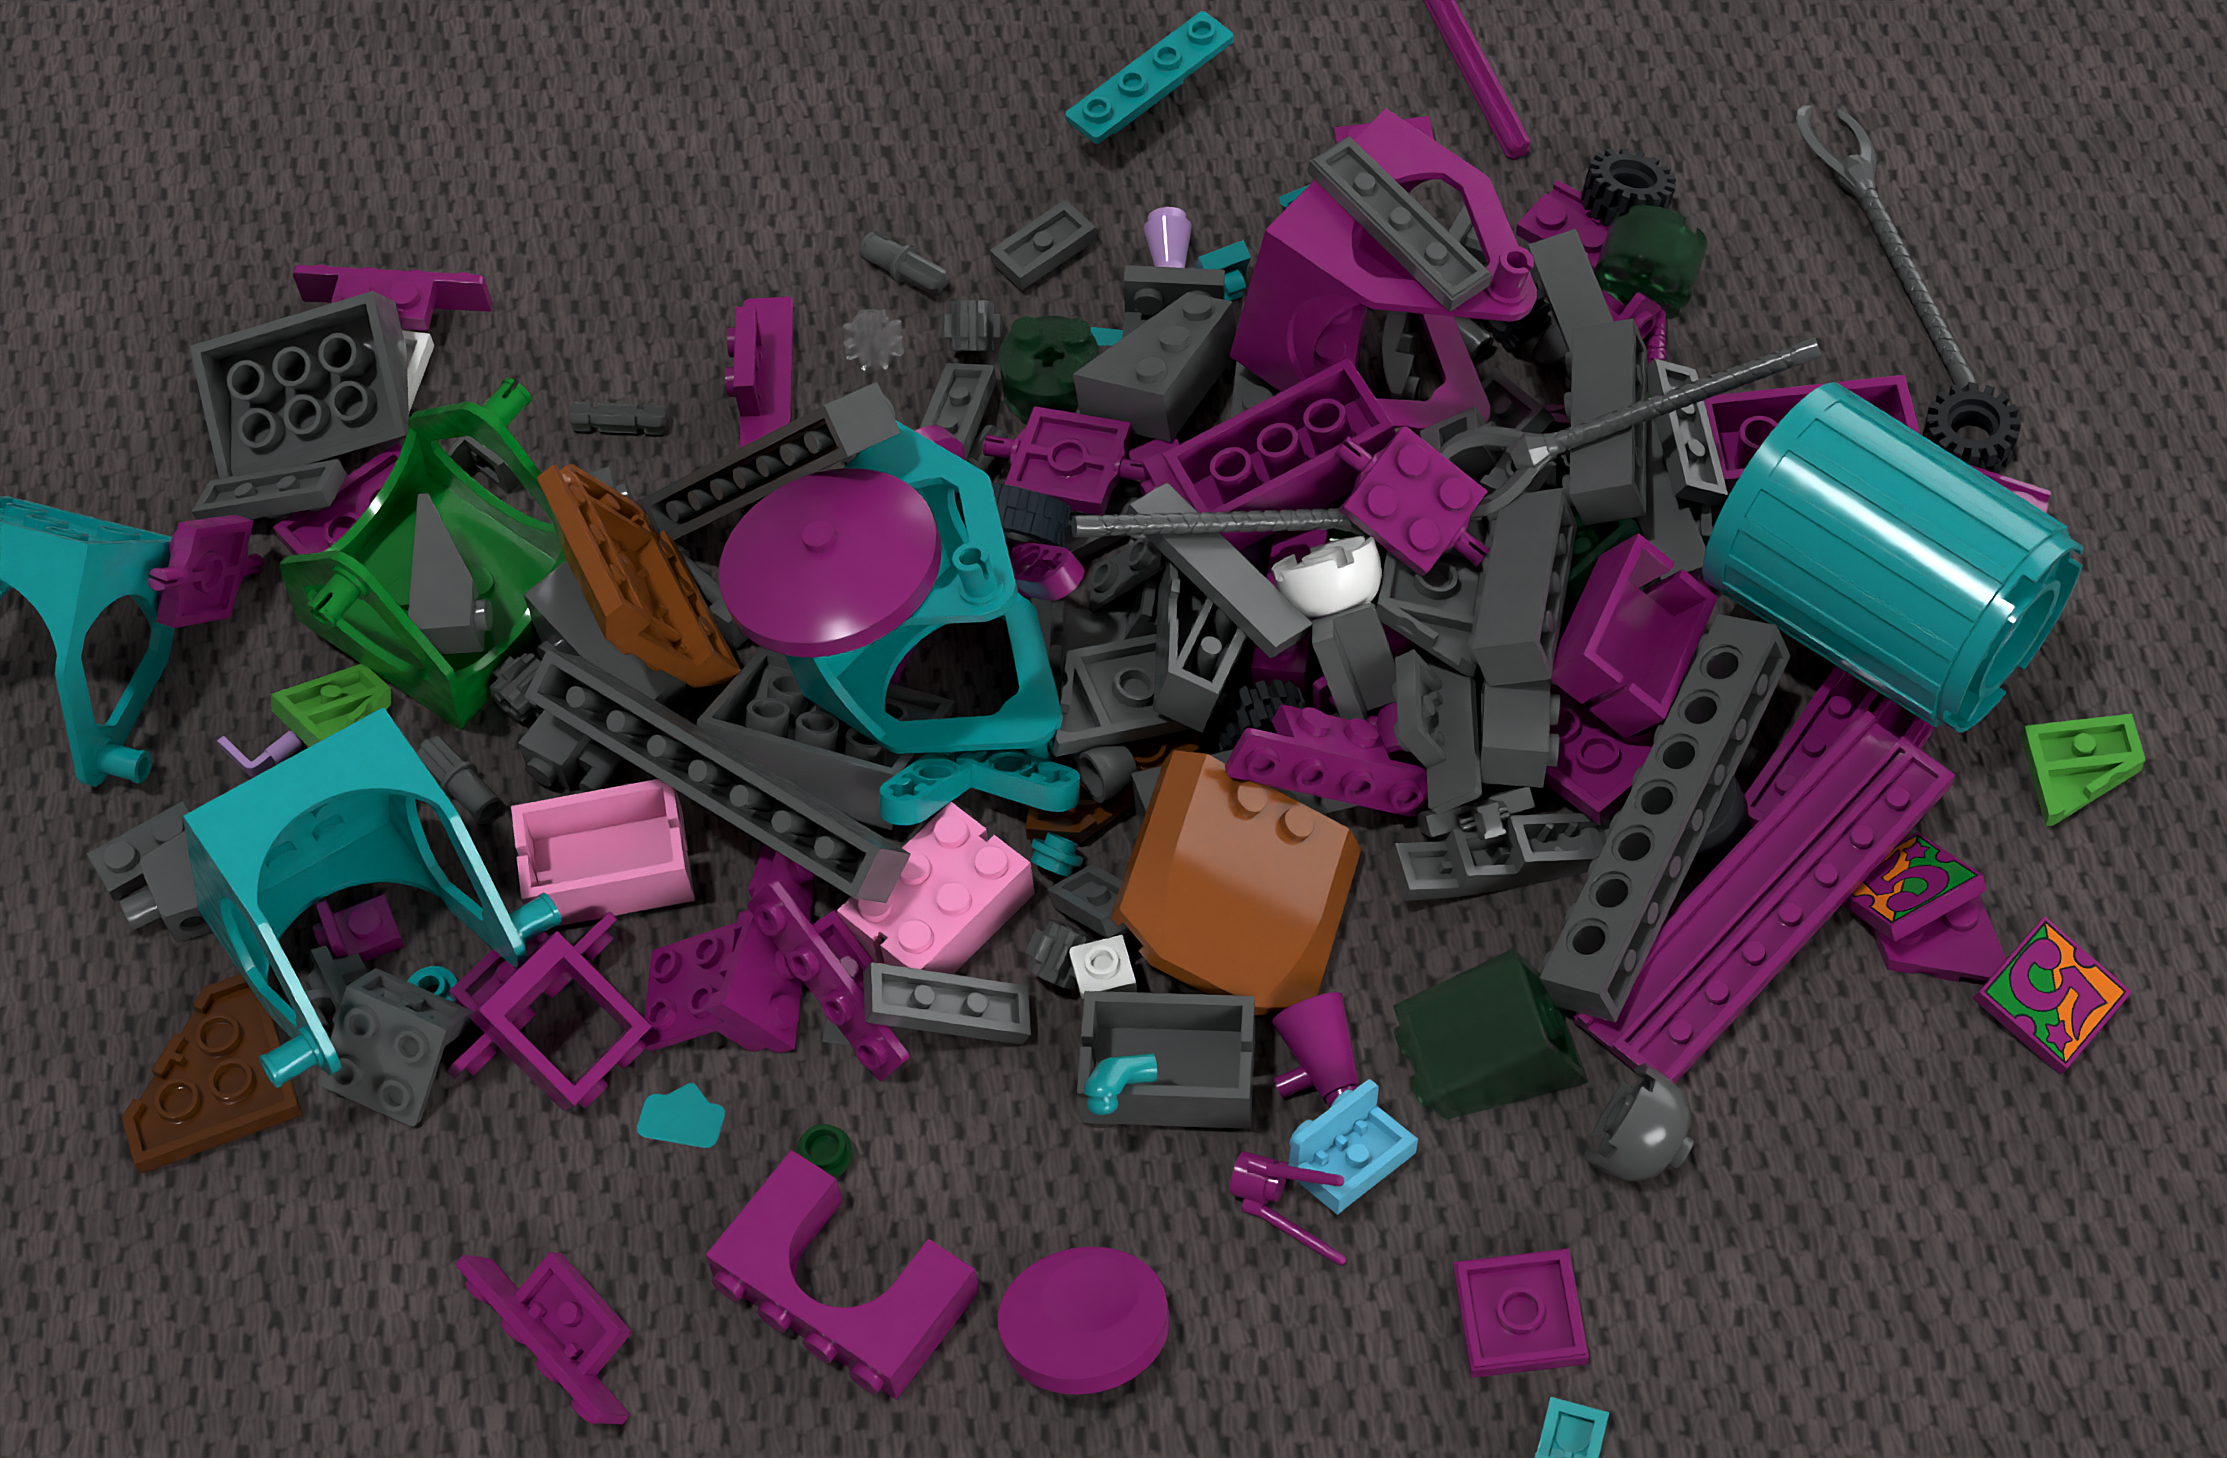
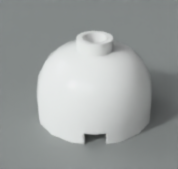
(1331, 577)

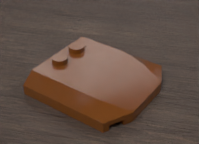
(635, 580)
(1235, 885)

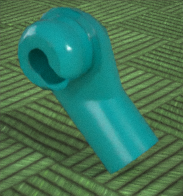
(1113, 1075)

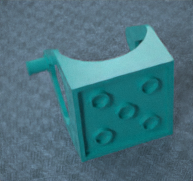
(70, 574)
(971, 586)
(324, 825)

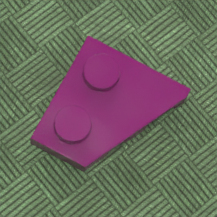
(1948, 947)

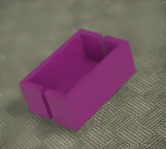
(1632, 644)

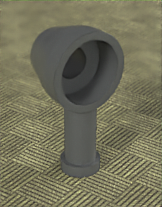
(1105, 770)

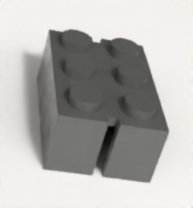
(1200, 1052)

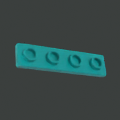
(1149, 77)

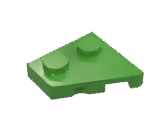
(330, 702)
(2080, 761)

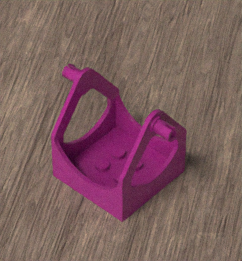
(1324, 262)

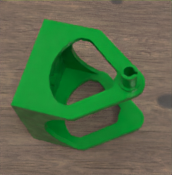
(362, 583)

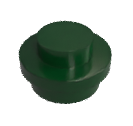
(826, 1148)

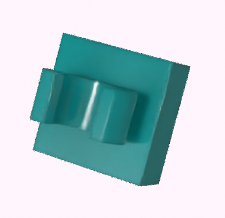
(1234, 261)

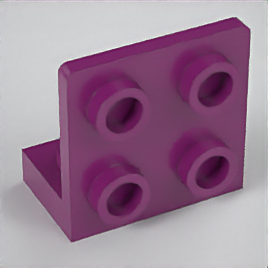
(680, 988)

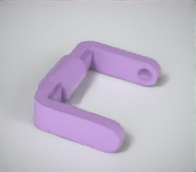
(272, 756)

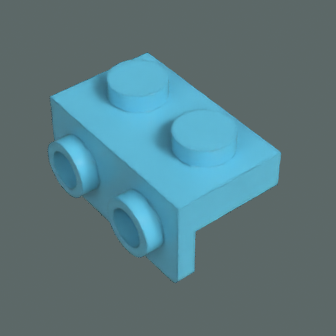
(1353, 1142)

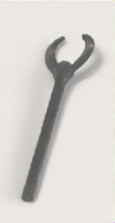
(1858, 177)
(1533, 451)
(1213, 523)

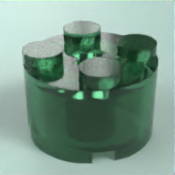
(1651, 255)
(1040, 363)

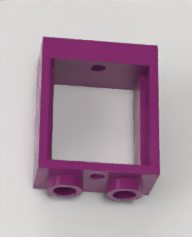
(492, 1021)

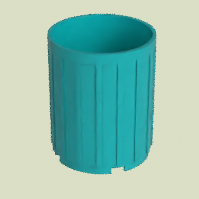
(1891, 558)

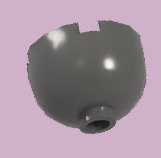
(1643, 1128)

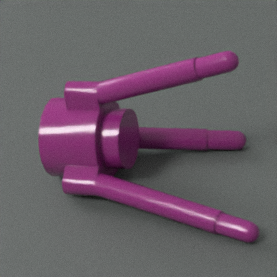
(1264, 1179)

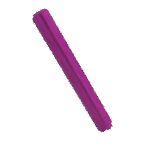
(1480, 77)

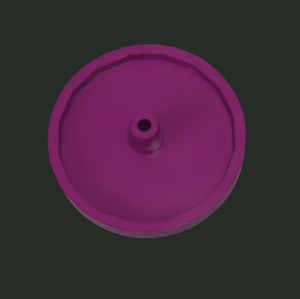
(1083, 1320)

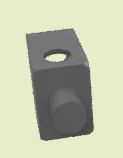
(169, 892)

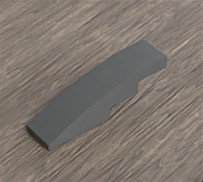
(1528, 854)

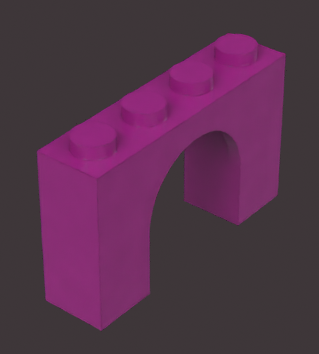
(877, 1340)

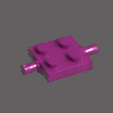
(1069, 457)
(1412, 500)
(204, 570)

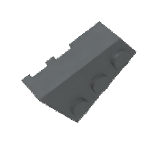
(1161, 367)
(568, 626)
(1193, 650)

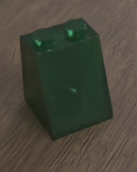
(1487, 1039)

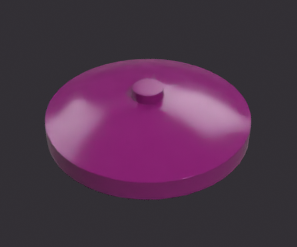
(830, 562)

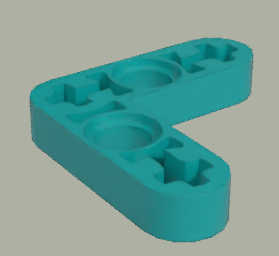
(944, 776)

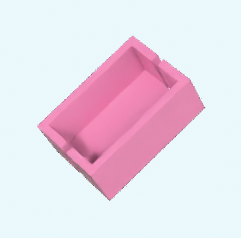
(604, 851)
(946, 899)

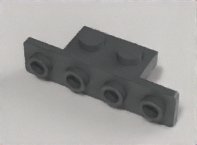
(1439, 727)

